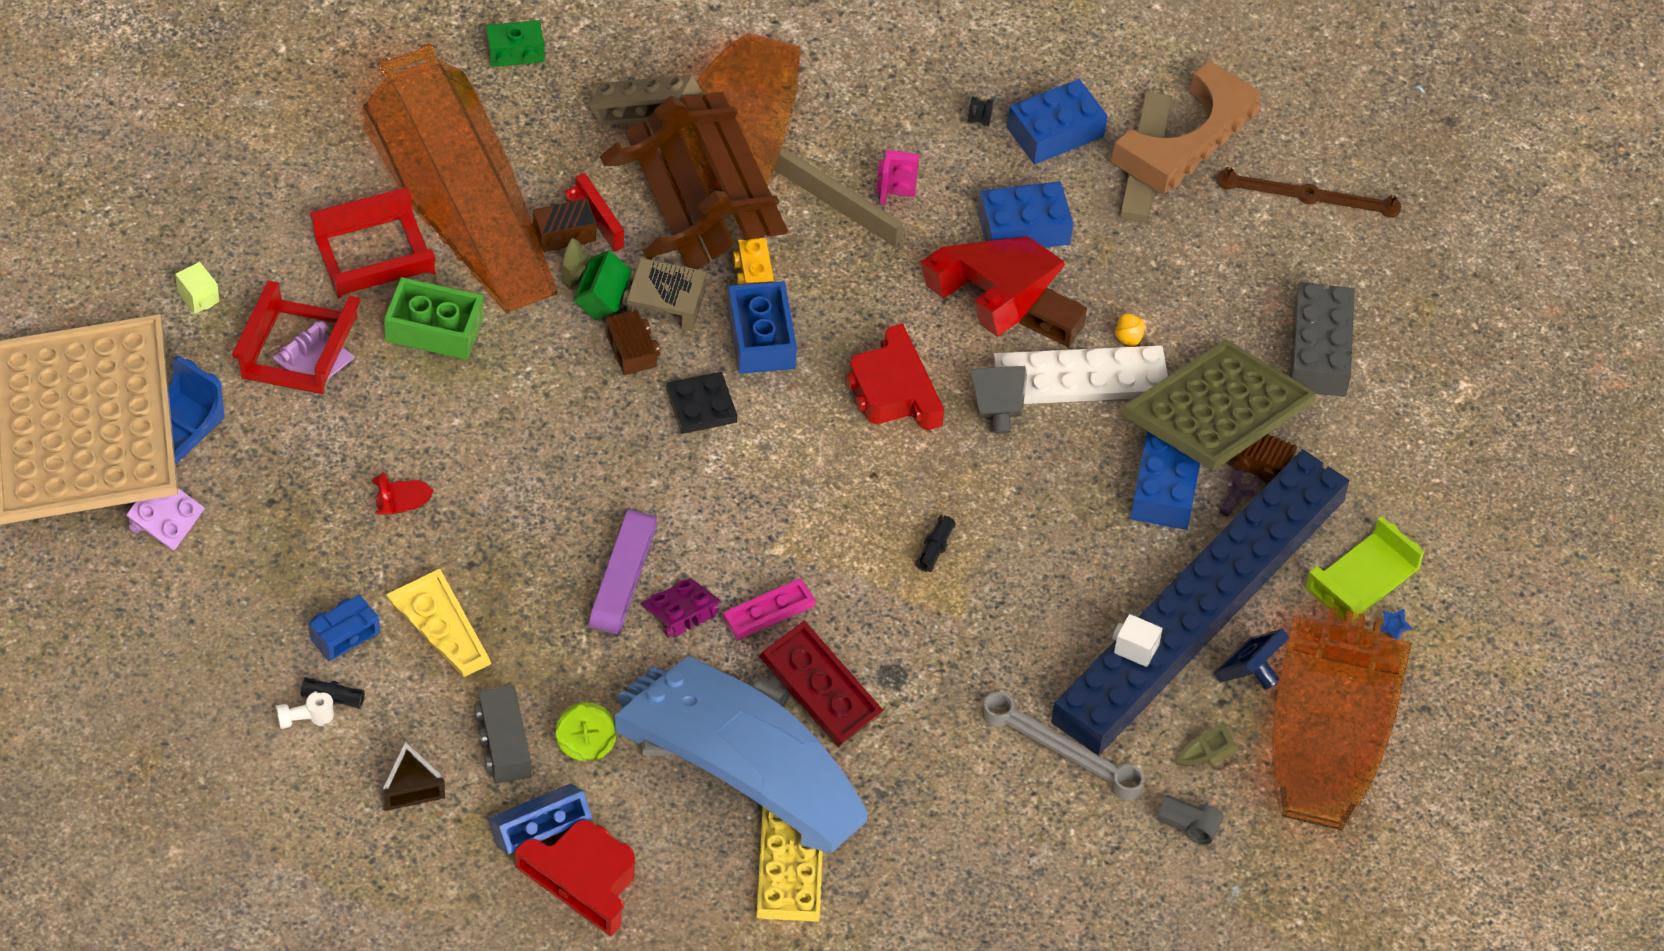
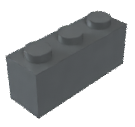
(503, 734)

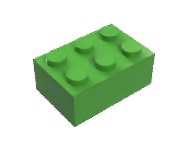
(434, 318)

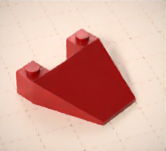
(1008, 269)

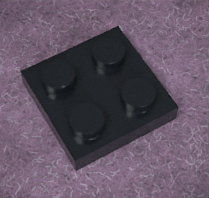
(701, 402)

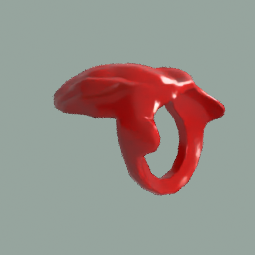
(400, 495)

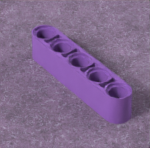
(623, 572)

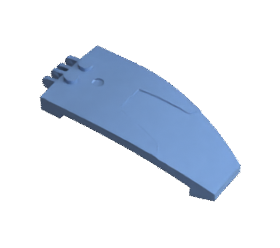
(746, 744)

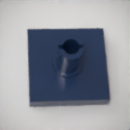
(1252, 659)

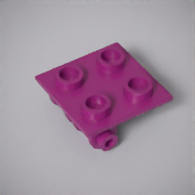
(682, 607)

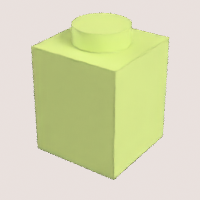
(197, 288)

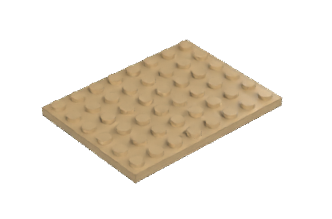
(85, 420)

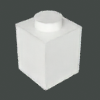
(1137, 640)

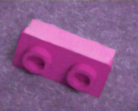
(898, 174)

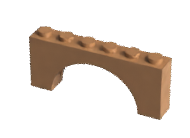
(1166, 161)

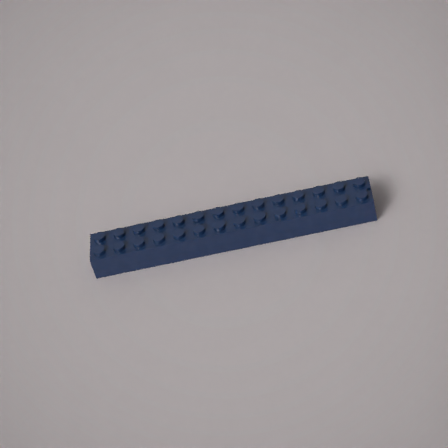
(1202, 600)

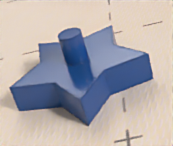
(1395, 623)

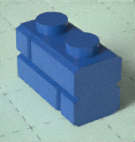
(343, 627)

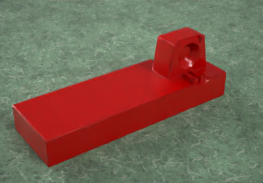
(604, 218)

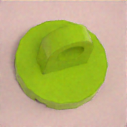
(586, 731)

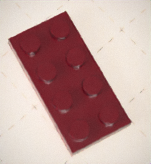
(821, 683)

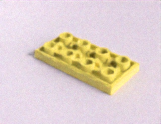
(787, 873)

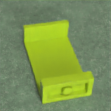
(1366, 571)

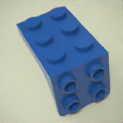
(194, 405)

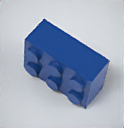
(1056, 121)
(1026, 211)
(761, 327)
(1165, 485)

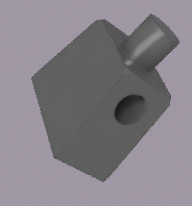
(1000, 394)

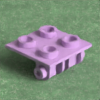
(306, 350)
(165, 517)

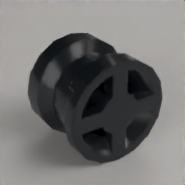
(983, 111)

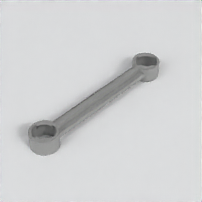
(1063, 746)

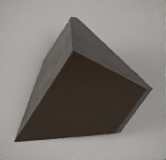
(412, 781)

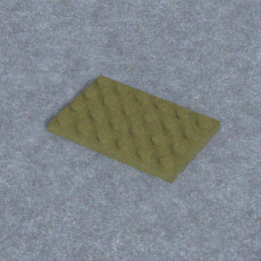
(1218, 404)

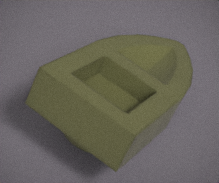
(574, 263)
(1210, 746)

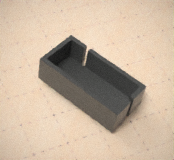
(1322, 338)

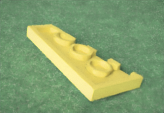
(441, 621)

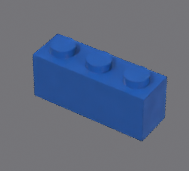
(539, 817)

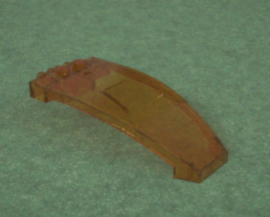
(762, 84)
(1334, 716)

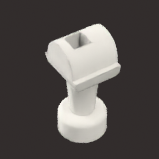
(317, 708)

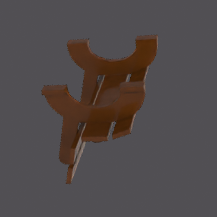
(733, 164)

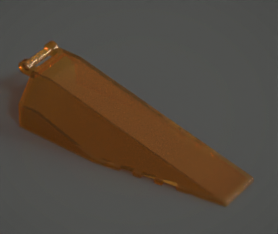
(458, 175)

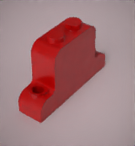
(894, 383)
(582, 871)

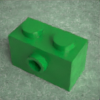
(510, 50)
(602, 285)

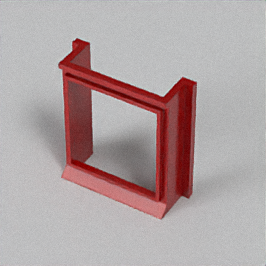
(366, 214)
(261, 324)

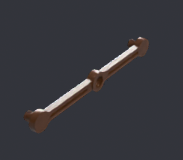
(1388, 207)

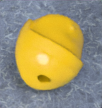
(1129, 329)

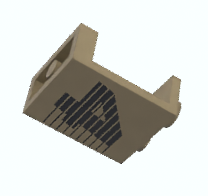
(667, 289)

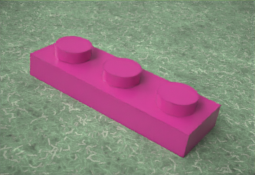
(768, 609)

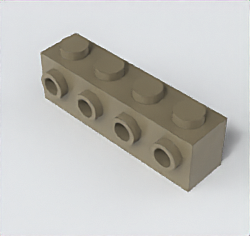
(637, 99)

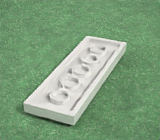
(1087, 373)

